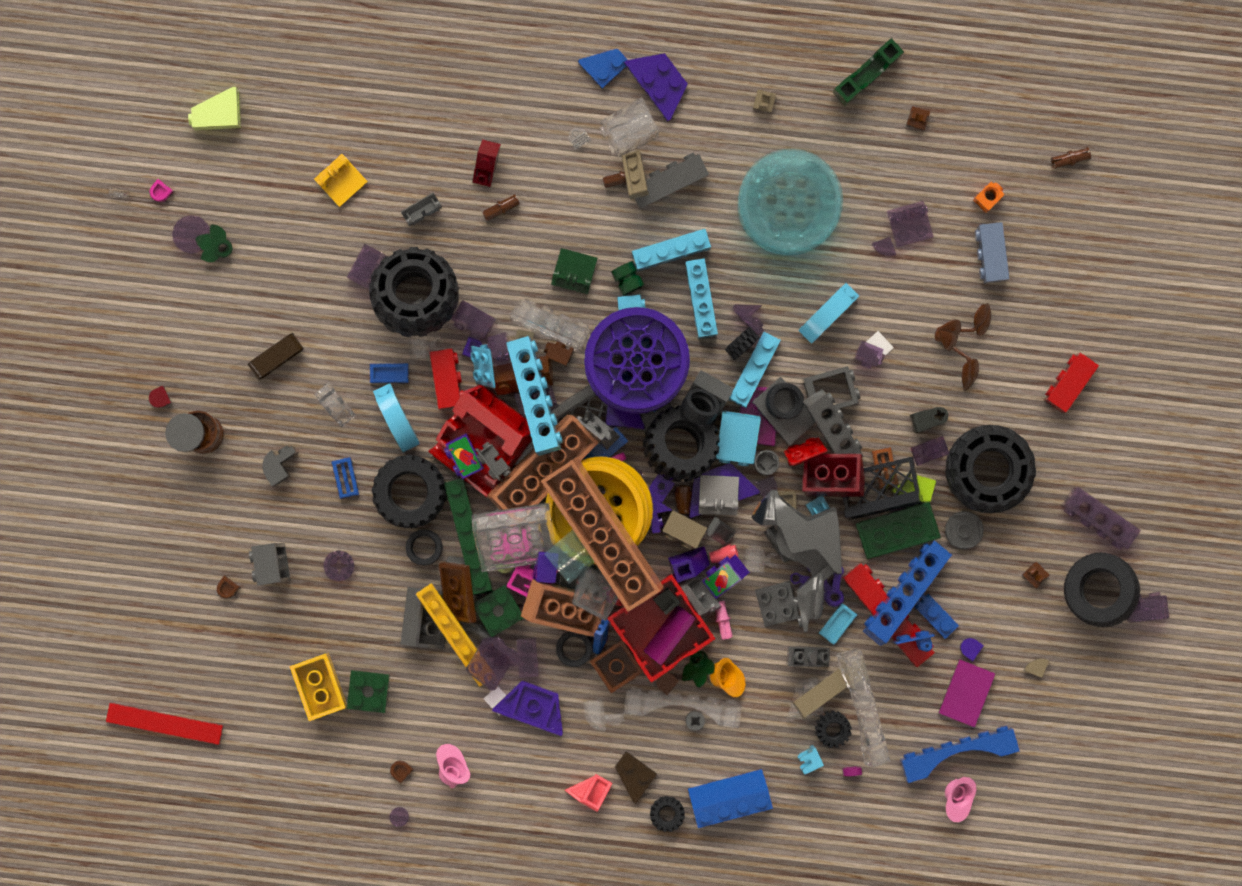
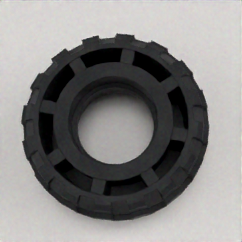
(414, 318)
(961, 474)

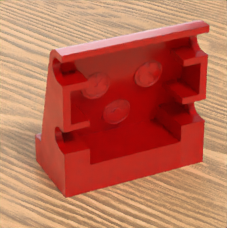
(484, 420)

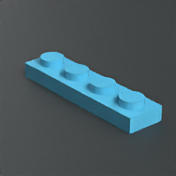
(754, 369)

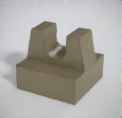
(764, 101)

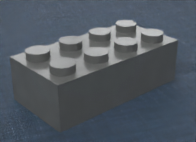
(269, 564)

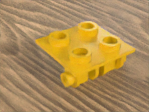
(340, 180)

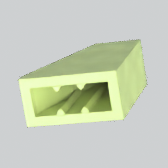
(217, 112)

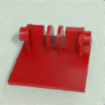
(798, 453)

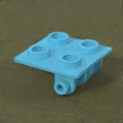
(483, 366)

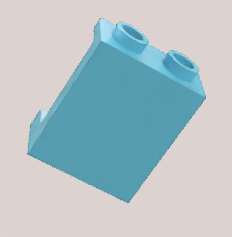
(738, 438)

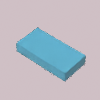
(837, 623)

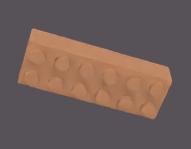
(524, 483)

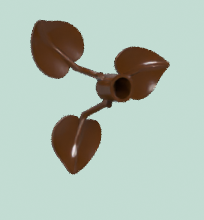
(949, 334)

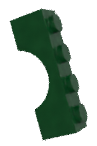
(868, 72)

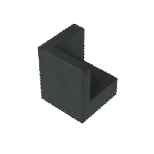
(666, 601)

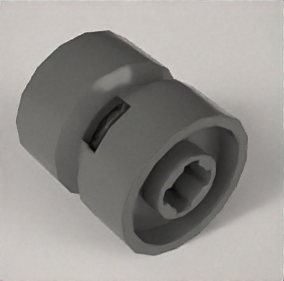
(766, 462)

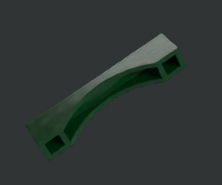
(462, 511)

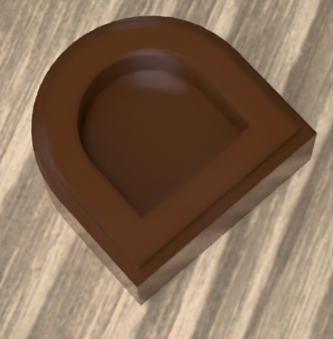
(227, 588)
(666, 682)
(400, 770)

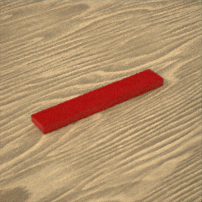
(164, 723)

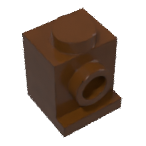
(558, 353)

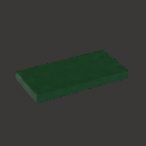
(898, 530)

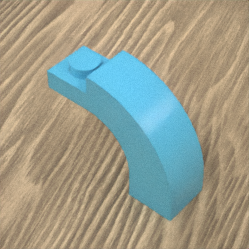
(828, 313)
(396, 417)

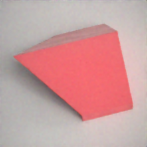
(591, 791)

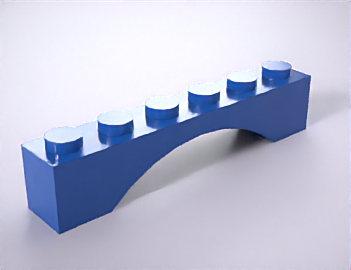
(920, 765)

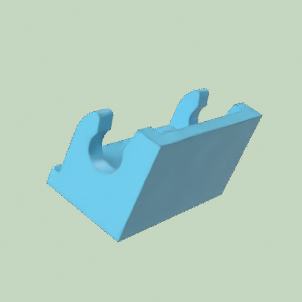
(811, 759)

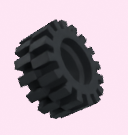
(742, 343)
(827, 719)
(667, 825)

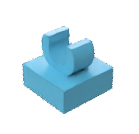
(817, 505)

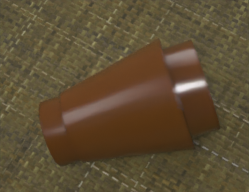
(683, 498)

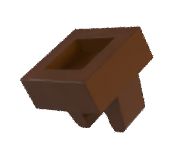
(918, 118)
(1035, 574)

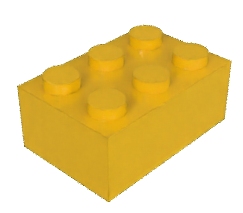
(318, 686)

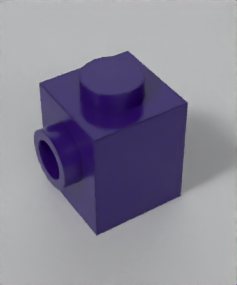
(660, 487)

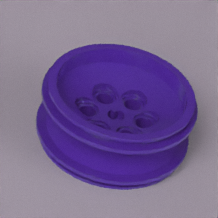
(606, 377)

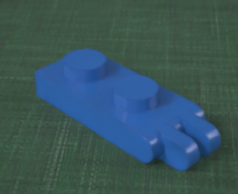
(936, 615)

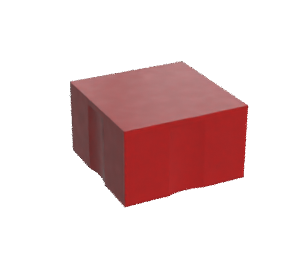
(644, 621)

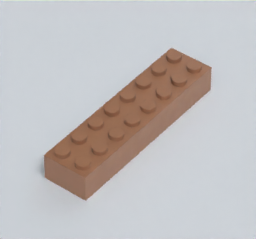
(602, 534)

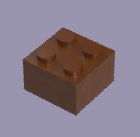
(616, 666)

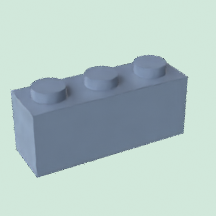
(992, 252)

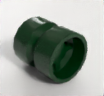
(627, 278)

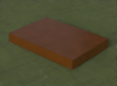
(458, 590)

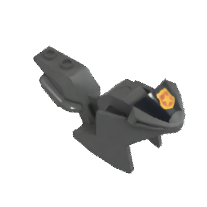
(805, 540)

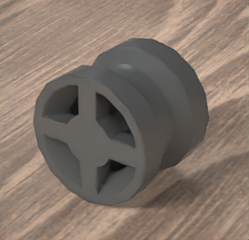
(695, 720)

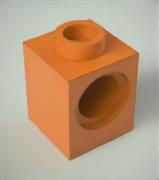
(983, 202)

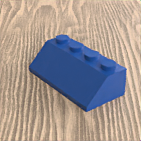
(730, 798)

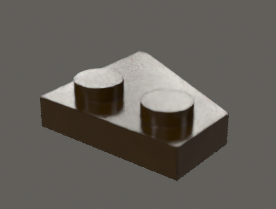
(634, 775)

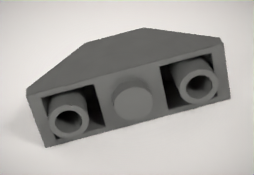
(808, 656)

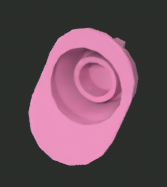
(452, 766)
(959, 798)

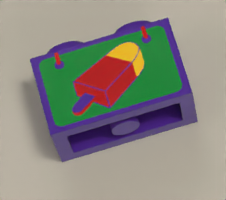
(463, 455)
(725, 576)

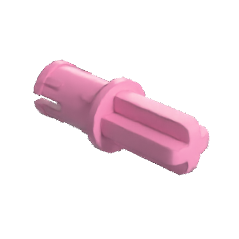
(723, 621)

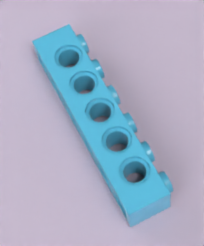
(517, 350)

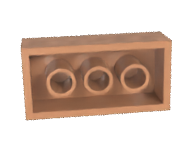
(553, 607)

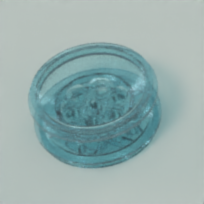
(790, 236)

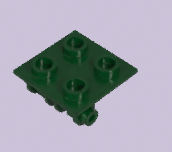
(574, 271)

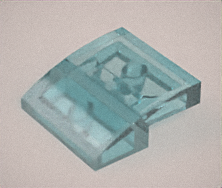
(569, 557)

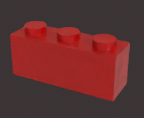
(446, 377)
(1070, 382)

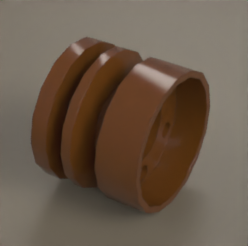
(213, 431)

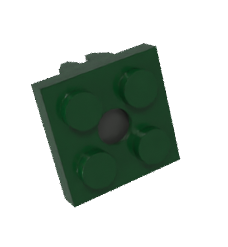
(498, 610)
(368, 691)

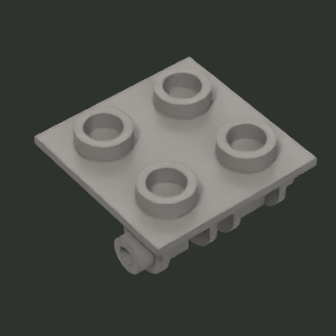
(718, 495)

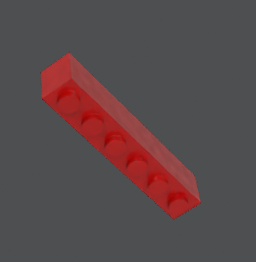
(871, 594)

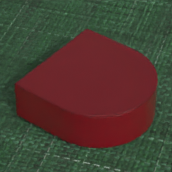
(159, 397)

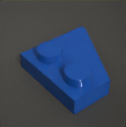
(604, 66)

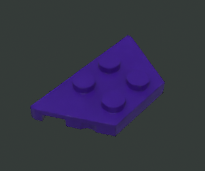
(659, 81)
(745, 487)
(532, 706)

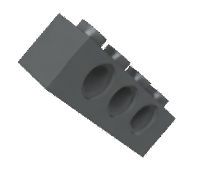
(816, 405)

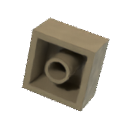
(683, 529)

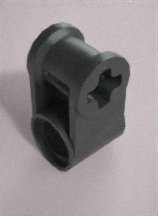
(925, 419)

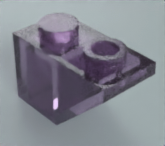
(498, 347)

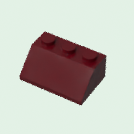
(834, 476)

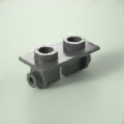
(420, 209)
(497, 468)

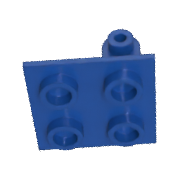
(922, 639)

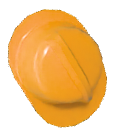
(728, 677)

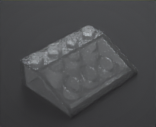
(550, 325)
(512, 536)

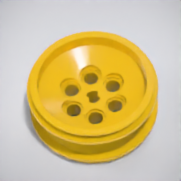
(621, 481)

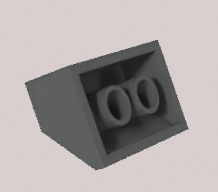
(418, 626)

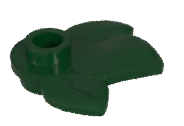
(211, 242)
(698, 668)

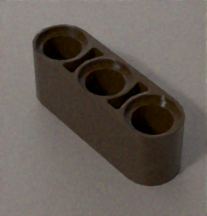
(275, 356)

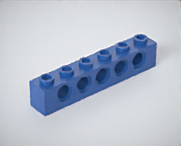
(938, 557)

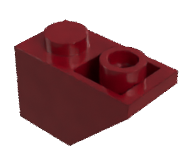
(486, 163)

